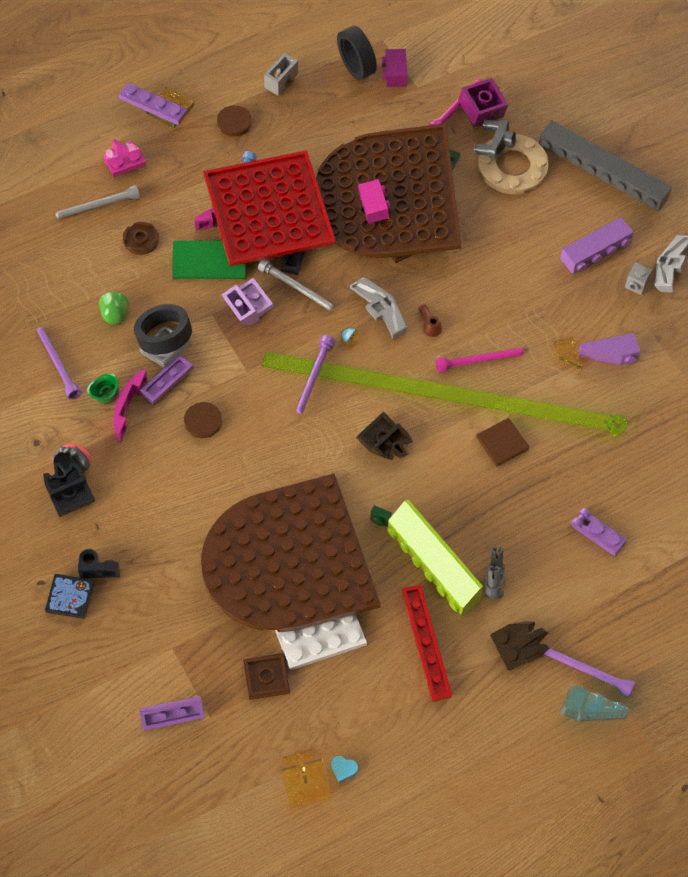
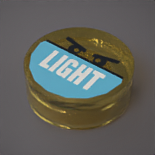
(350, 336)

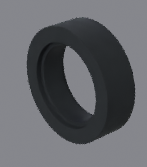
(356, 52)
(166, 343)

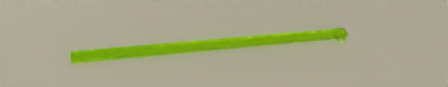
(448, 393)

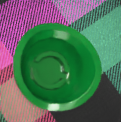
(104, 388)

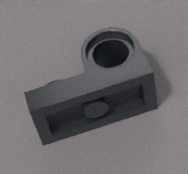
(96, 569)

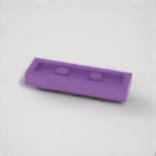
(166, 379)
(171, 713)

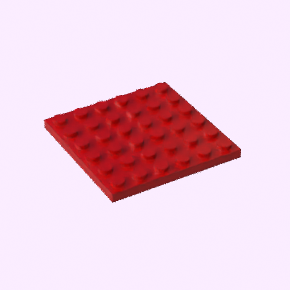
(268, 208)

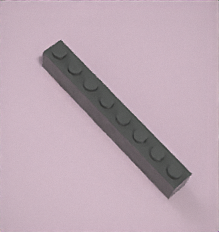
(605, 165)

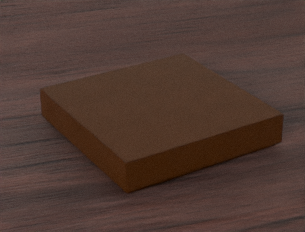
(502, 442)
(266, 676)

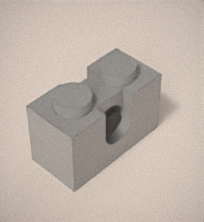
(287, 69)

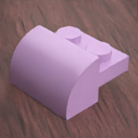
(248, 302)

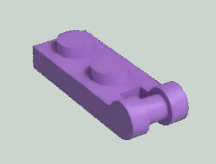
(598, 532)

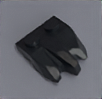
(68, 489)

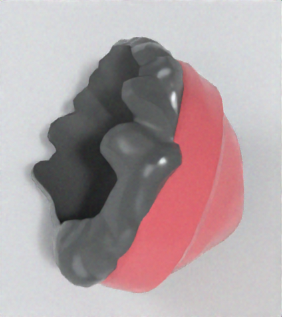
(72, 453)

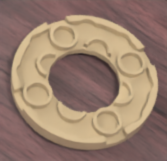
(516, 184)

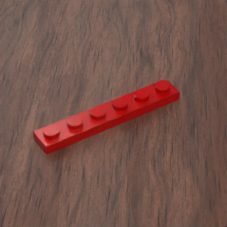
(426, 643)

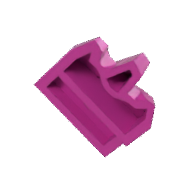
(123, 158)

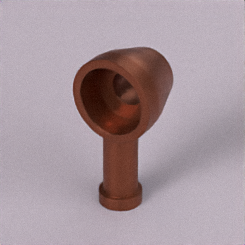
(428, 328)

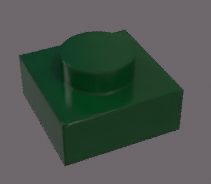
(380, 516)

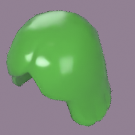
(113, 307)

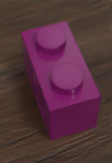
(395, 67)

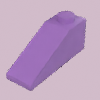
(612, 350)

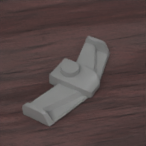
(671, 262)
(381, 306)

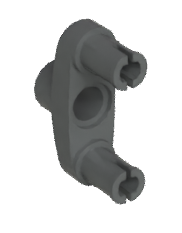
(502, 138)
(495, 574)

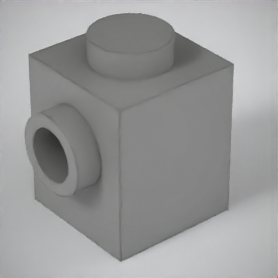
(638, 278)

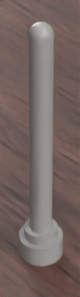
(131, 193)
(266, 266)

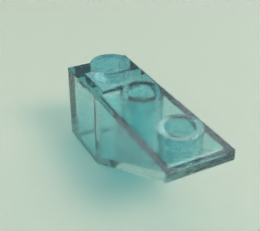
(590, 707)

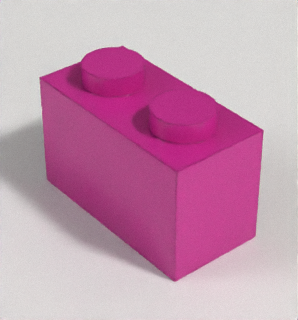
(373, 201)

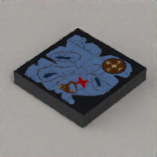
(69, 596)

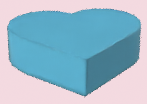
(343, 768)

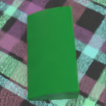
(203, 261)

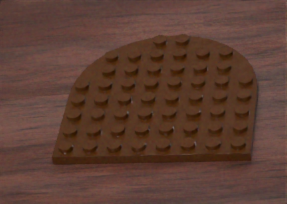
(417, 183)
(288, 559)

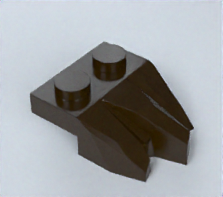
(385, 437)
(519, 643)

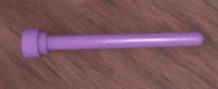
(326, 344)
(72, 389)
(624, 685)

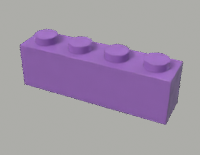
(596, 245)

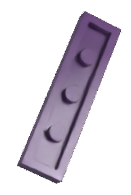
(153, 103)

